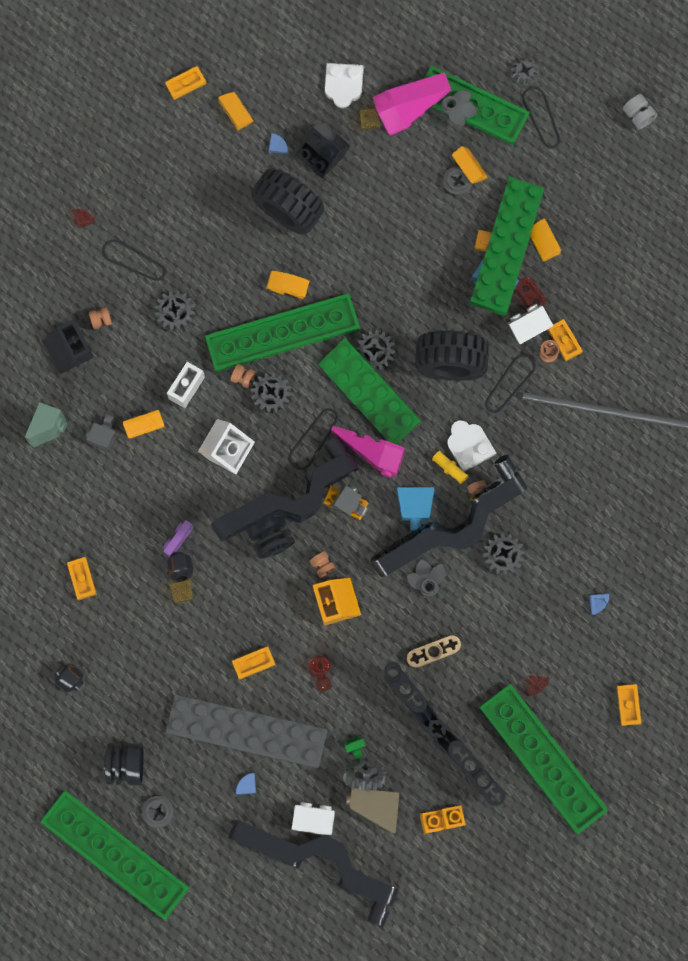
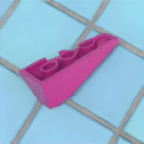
(406, 103)
(382, 456)

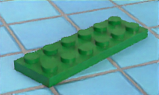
(494, 114)
(369, 392)

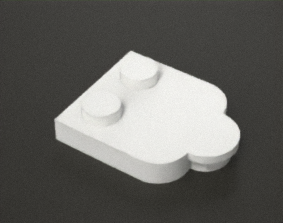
(343, 83)
(469, 445)

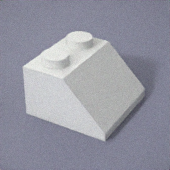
(226, 446)

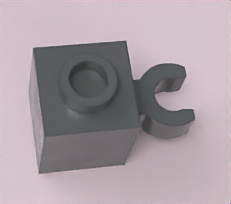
(102, 435)
(347, 501)

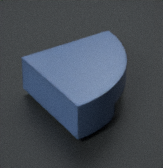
(278, 145)
(598, 602)
(246, 785)

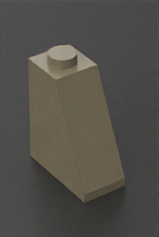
(376, 806)

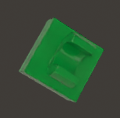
(354, 744)

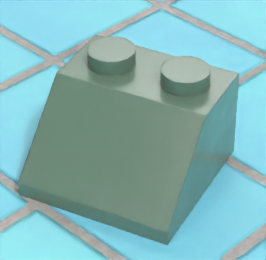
(45, 425)

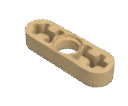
(445, 641)

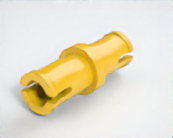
(450, 467)

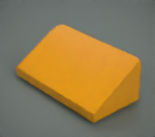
(235, 110)
(469, 165)
(544, 240)
(143, 424)

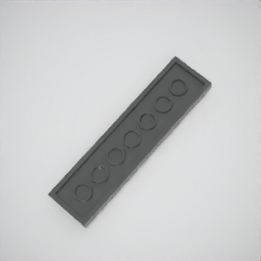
(246, 731)

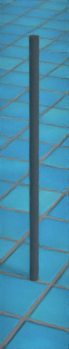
(605, 410)

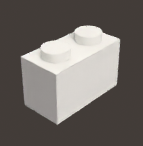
(530, 323)
(186, 385)
(313, 819)

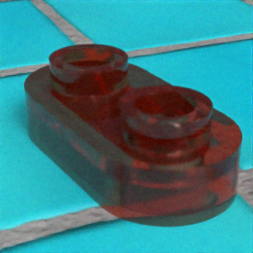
(532, 294)

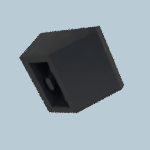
(322, 149)
(67, 347)

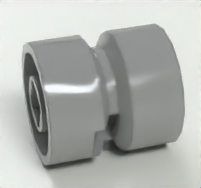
(640, 112)

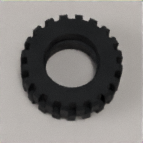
(287, 201)
(452, 355)

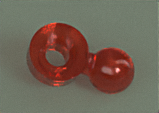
(323, 683)

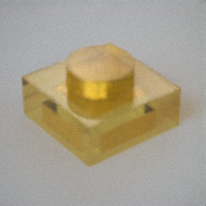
(369, 119)
(182, 591)

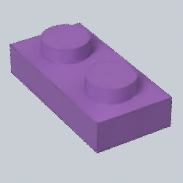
(182, 532)

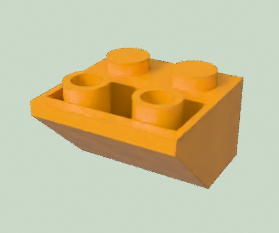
(336, 600)

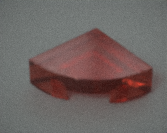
(83, 218)
(537, 684)

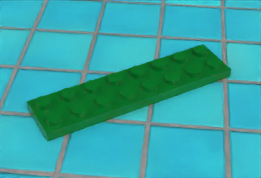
(507, 246)
(282, 332)
(543, 759)
(115, 855)

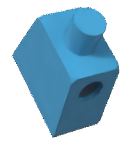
(415, 504)

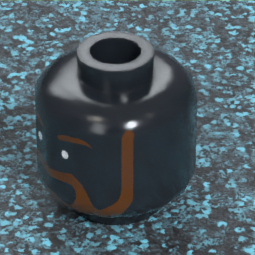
(180, 567)
(68, 677)

